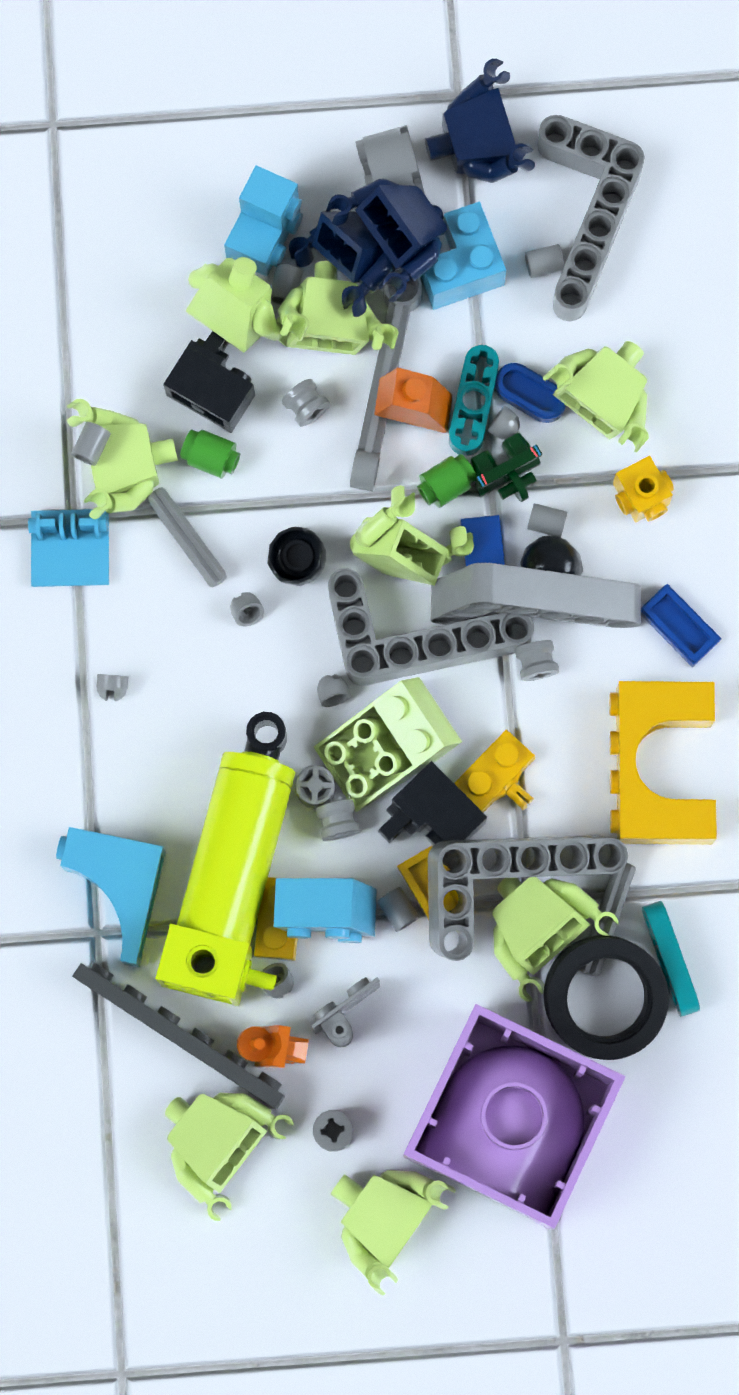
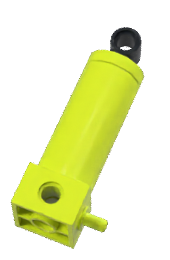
(231, 872)

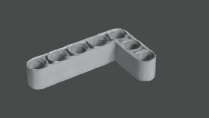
(600, 212)
(534, 593)
(415, 642)
(507, 865)

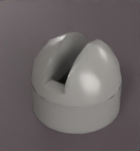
(504, 424)
(248, 617)
(114, 683)
(332, 690)
(285, 980)

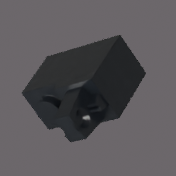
(207, 386)
(433, 804)

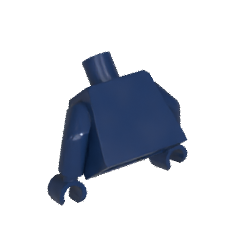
(480, 132)
(401, 224)
(351, 251)

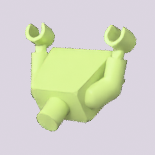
(234, 303)
(317, 321)
(605, 390)
(128, 462)
(402, 549)
(538, 923)
(214, 1141)
(384, 1218)

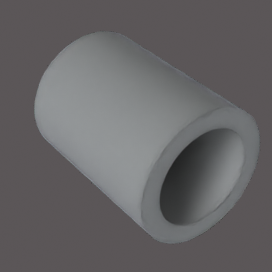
(544, 260)
(284, 280)
(90, 443)
(547, 520)
(398, 909)

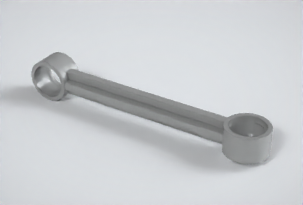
(368, 453)

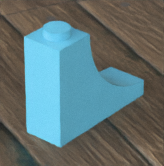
(125, 872)

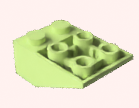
(387, 742)

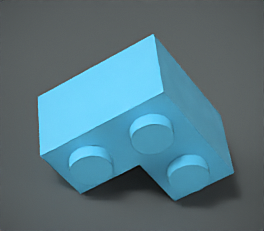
(267, 216)
(472, 262)
(329, 905)

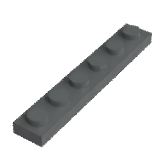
(166, 1023)

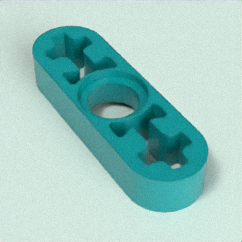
(469, 372)
(670, 958)

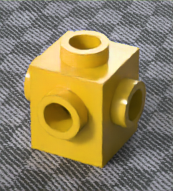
(643, 490)

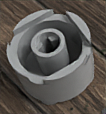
(389, 157)

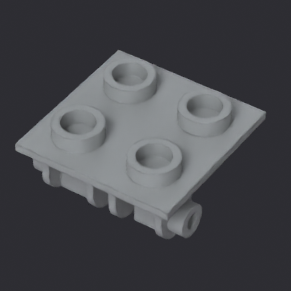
(331, 1017)

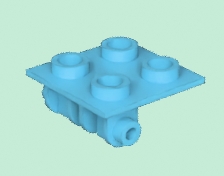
(69, 548)

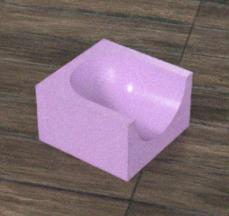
(514, 1116)

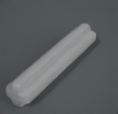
(187, 537)
(612, 902)

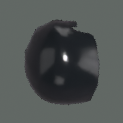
(553, 555)
(296, 556)

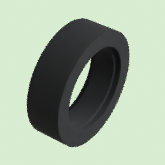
(647, 1023)

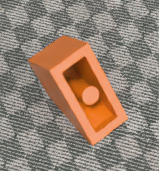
(414, 400)

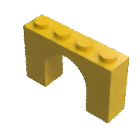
(641, 813)

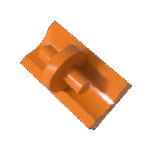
(271, 1046)

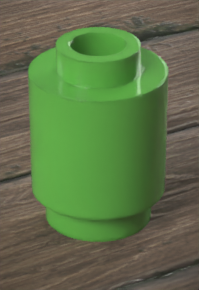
(210, 453)
(446, 480)

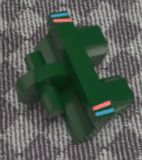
(521, 460)

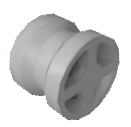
(305, 402)
(537, 660)
(315, 779)
(337, 820)
(334, 1136)

